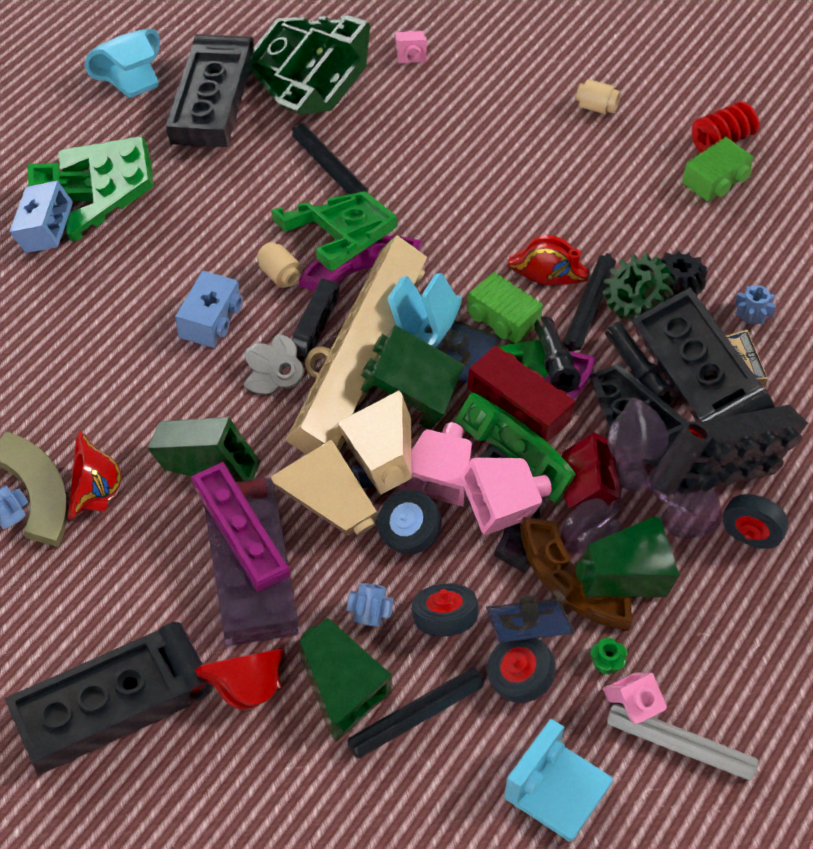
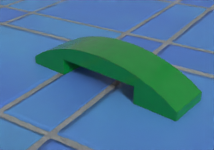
(76, 184)
(516, 440)

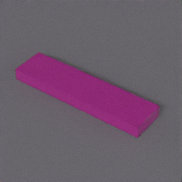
(240, 527)

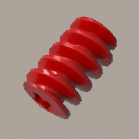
(732, 122)

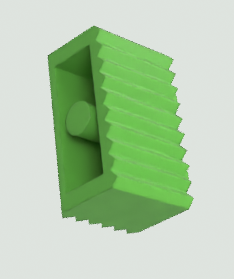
(717, 169)
(504, 308)

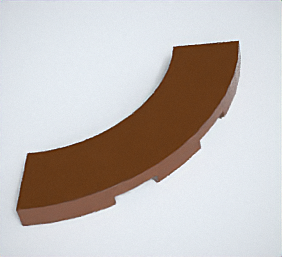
(558, 574)

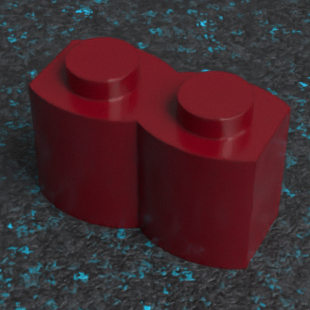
(593, 470)

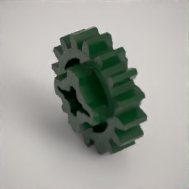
(638, 286)

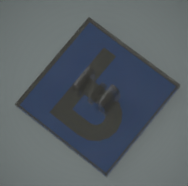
(466, 345)
(529, 619)

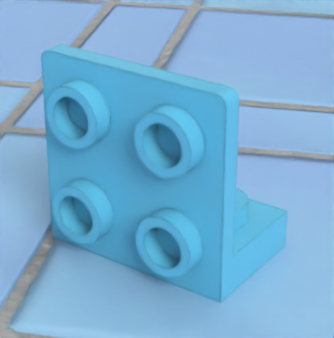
(556, 784)

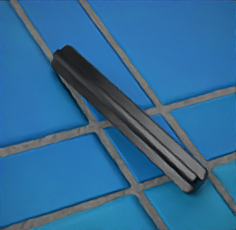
(327, 159)
(589, 303)
(414, 713)

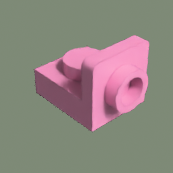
(411, 46)
(639, 696)

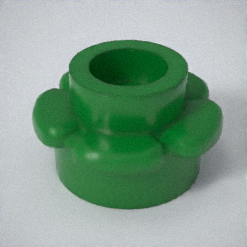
(608, 664)

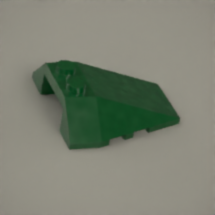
(298, 76)

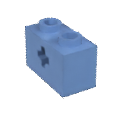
(41, 217)
(208, 309)

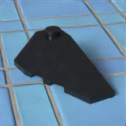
(614, 390)

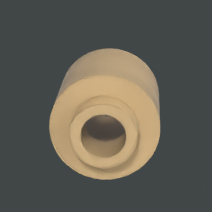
(598, 97)
(279, 265)

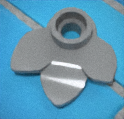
(269, 363)

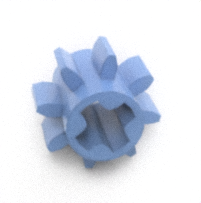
(755, 305)
(11, 506)
(369, 604)

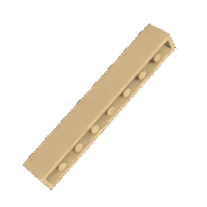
(340, 378)

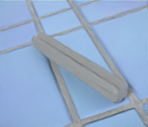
(686, 743)

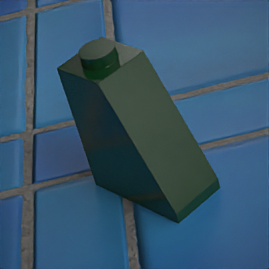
(202, 443)
(629, 563)
(342, 677)

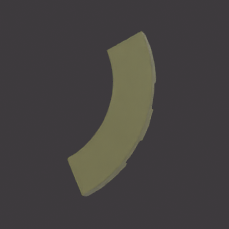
(44, 484)

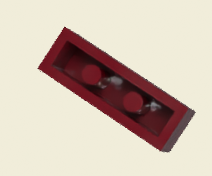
(520, 392)

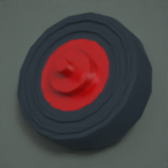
(755, 521)
(445, 609)
(521, 669)

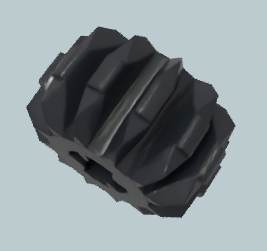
(685, 272)

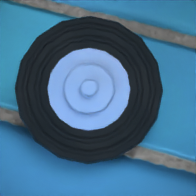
(409, 522)

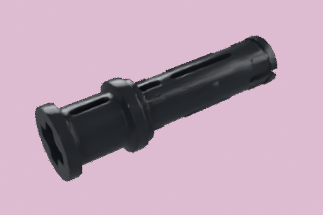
(558, 361)
(643, 370)

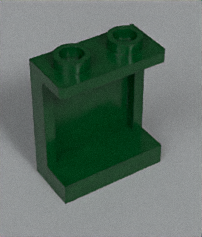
(416, 370)

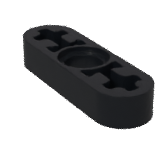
(315, 316)

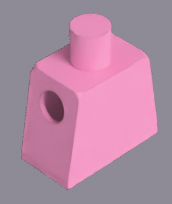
(438, 463)
(502, 491)

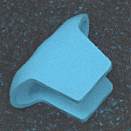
(126, 62)
(434, 309)

